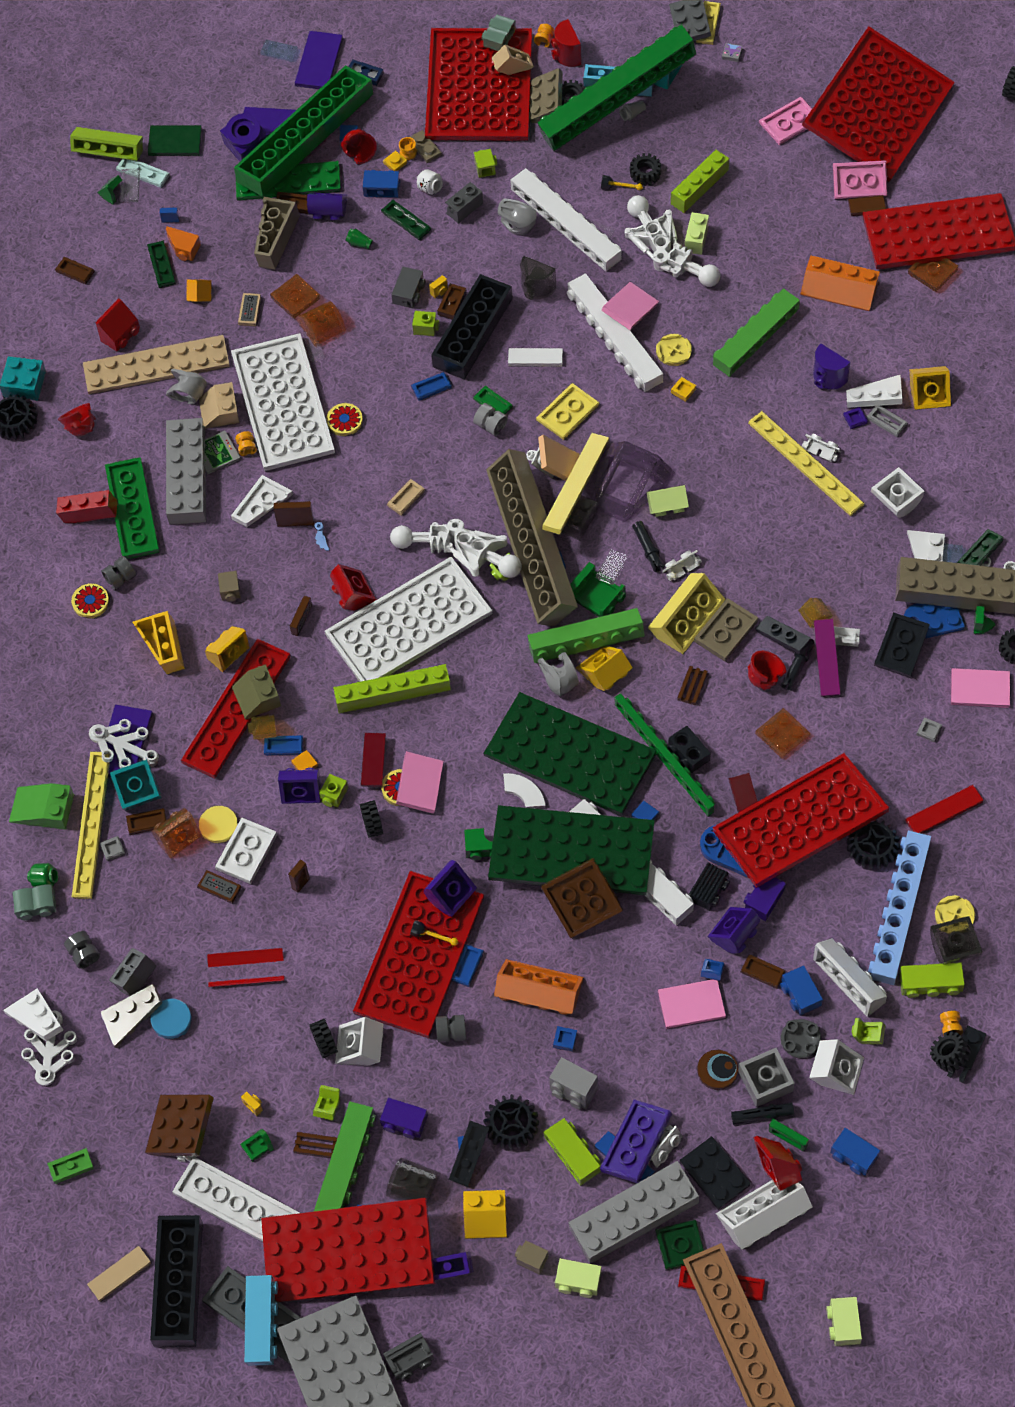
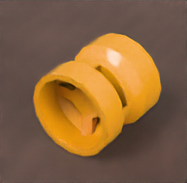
(544, 34)
(408, 148)
(245, 443)
(951, 1022)

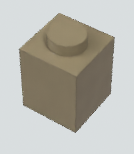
(229, 586)
(531, 1257)

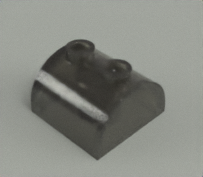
(537, 279)
(955, 940)
(411, 1181)

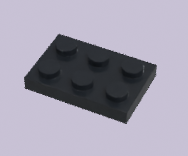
(902, 645)
(715, 1172)

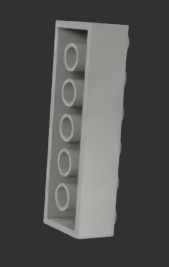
(185, 471)
(634, 1212)

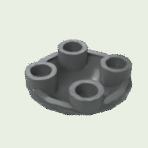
(800, 1038)

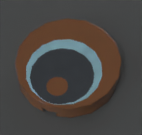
(717, 1069)

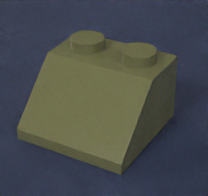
(256, 692)

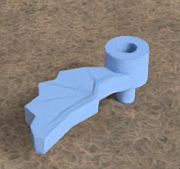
(321, 539)

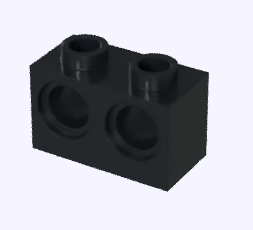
(693, 747)

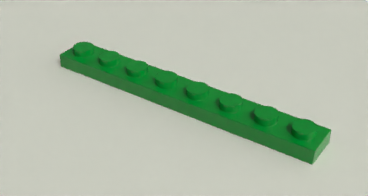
(670, 760)

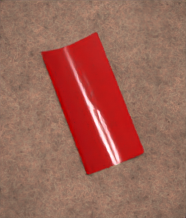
(245, 957)

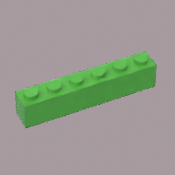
(756, 332)
(586, 635)
(346, 1157)

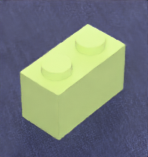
(697, 232)
(667, 499)
(578, 1278)
(845, 1321)

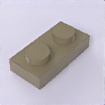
(425, 147)

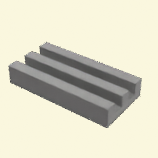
(870, 417)

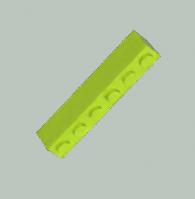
(392, 688)

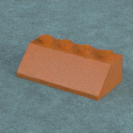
(840, 283)
(538, 986)

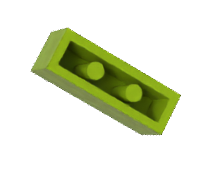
(931, 979)
(572, 1151)

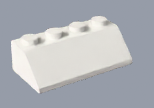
(849, 976)
(763, 1212)

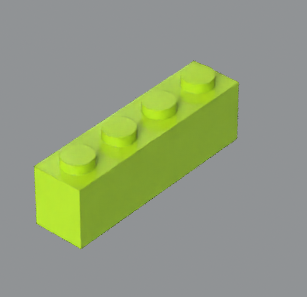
(106, 143)
(699, 181)

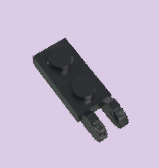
(974, 1039)

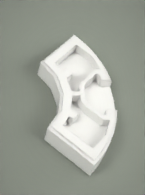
(525, 790)

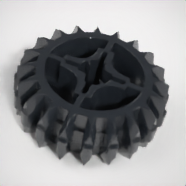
(17, 420)
(889, 838)
(523, 1133)

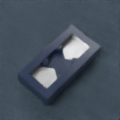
(368, 70)

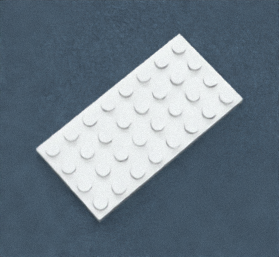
(282, 402)
(408, 621)

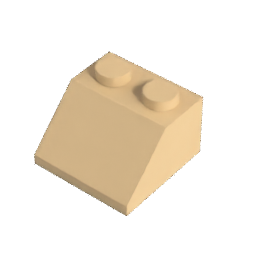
(219, 406)

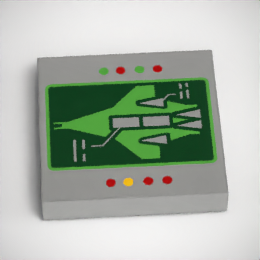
(219, 452)

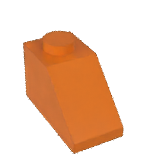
(183, 243)

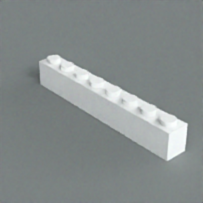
(566, 219)
(616, 336)
(660, 890)

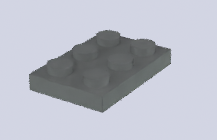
(692, 17)

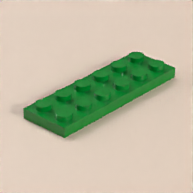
(302, 179)
(134, 512)

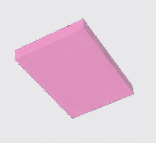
(786, 121)
(859, 179)
(630, 305)
(980, 688)
(419, 782)
(691, 1003)

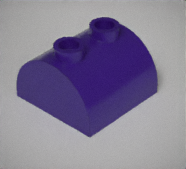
(326, 204)
(830, 369)
(299, 785)
(450, 888)
(734, 929)

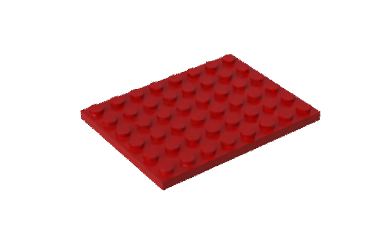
(469, 95)
(878, 102)

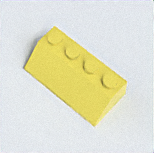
(687, 612)

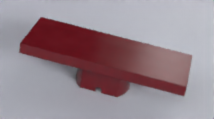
(373, 759)
(743, 791)

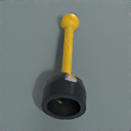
(607, 183)
(419, 929)

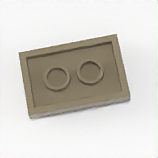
(545, 94)
(726, 629)

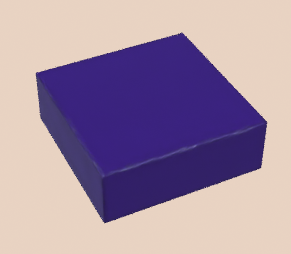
(855, 418)

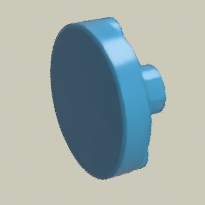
(171, 1019)

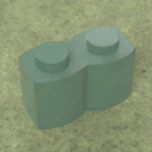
(499, 32)
(34, 902)

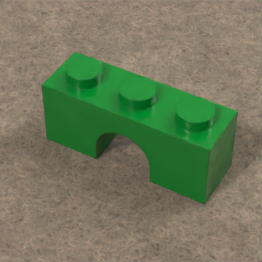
(477, 844)

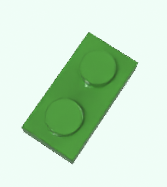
(70, 1166)

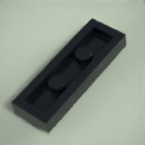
(468, 1153)

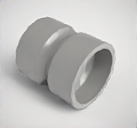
(490, 419)

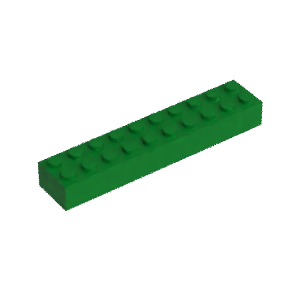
(617, 87)
(303, 131)

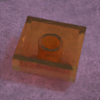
(322, 322)
(176, 832)

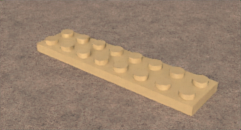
(155, 364)

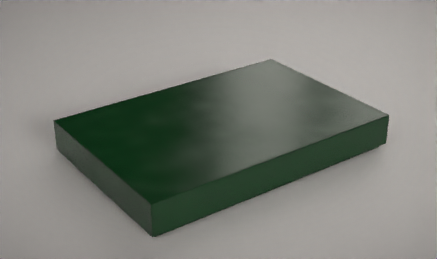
(174, 140)

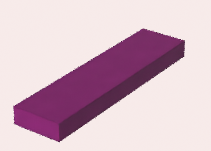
(826, 657)

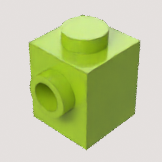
(485, 163)
(425, 323)
(333, 791)

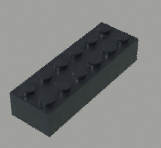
(472, 326)
(176, 1281)

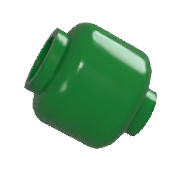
(42, 874)

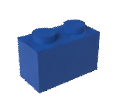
(381, 183)
(801, 990)
(854, 1152)

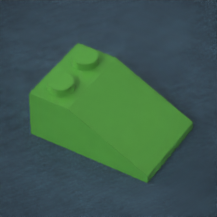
(42, 805)

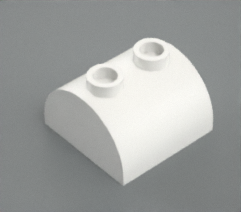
(898, 492)

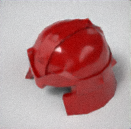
(359, 144)
(78, 420)
(765, 669)

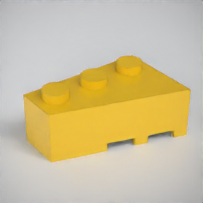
(162, 639)

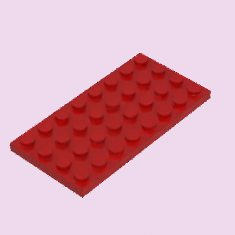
(939, 231)
(800, 820)
(413, 972)
(349, 1250)

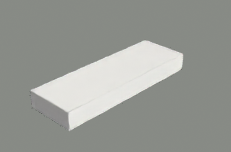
(535, 356)

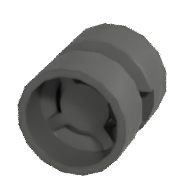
(124, 570)
(81, 949)
(450, 1028)

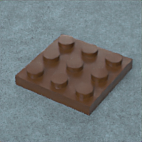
(582, 898)
(179, 1125)

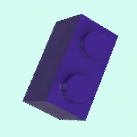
(765, 897)
(403, 1118)
(452, 1265)

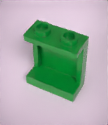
(596, 594)

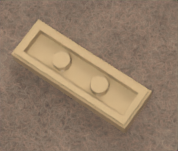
(119, 1273)

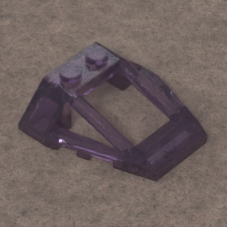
(653, 467)

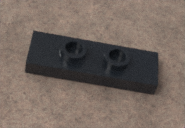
(784, 635)

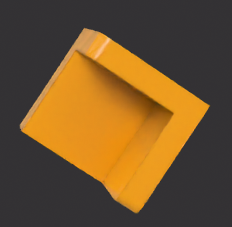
(198, 290)

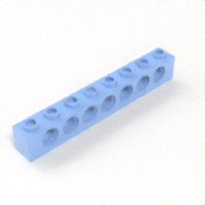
(918, 844)

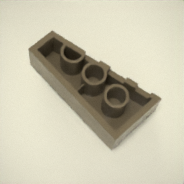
(275, 230)

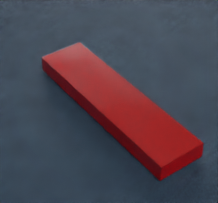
(944, 810)
(752, 1287)

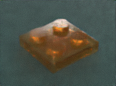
(933, 274)
(295, 296)
(782, 733)

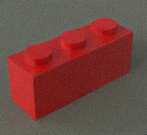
(86, 507)

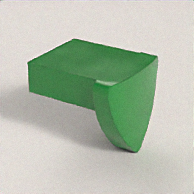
(106, 191)
(981, 622)
(257, 1145)

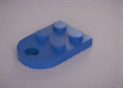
(941, 618)
(718, 853)

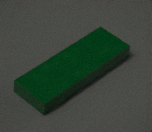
(406, 219)
(161, 264)
(982, 548)

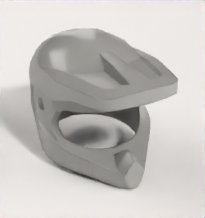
(518, 214)
(189, 383)
(560, 679)

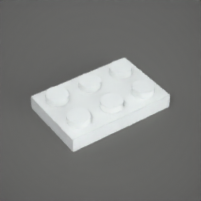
(246, 850)

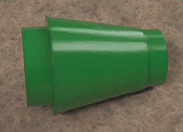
(358, 239)

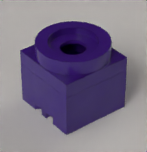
(242, 134)

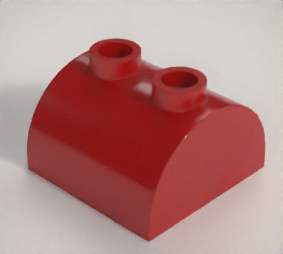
(566, 45)
(351, 587)

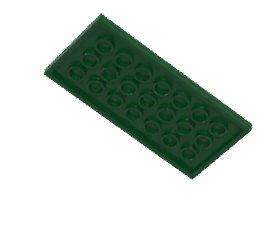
(570, 753)
(544, 844)

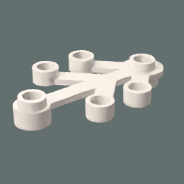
(121, 743)
(49, 1052)

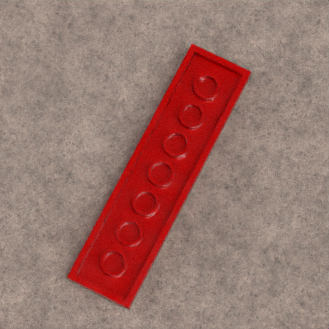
(226, 721)

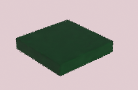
(678, 1243)

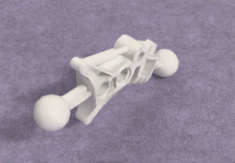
(664, 258)
(471, 547)

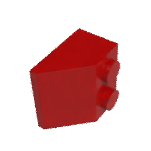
(117, 325)
(778, 1163)

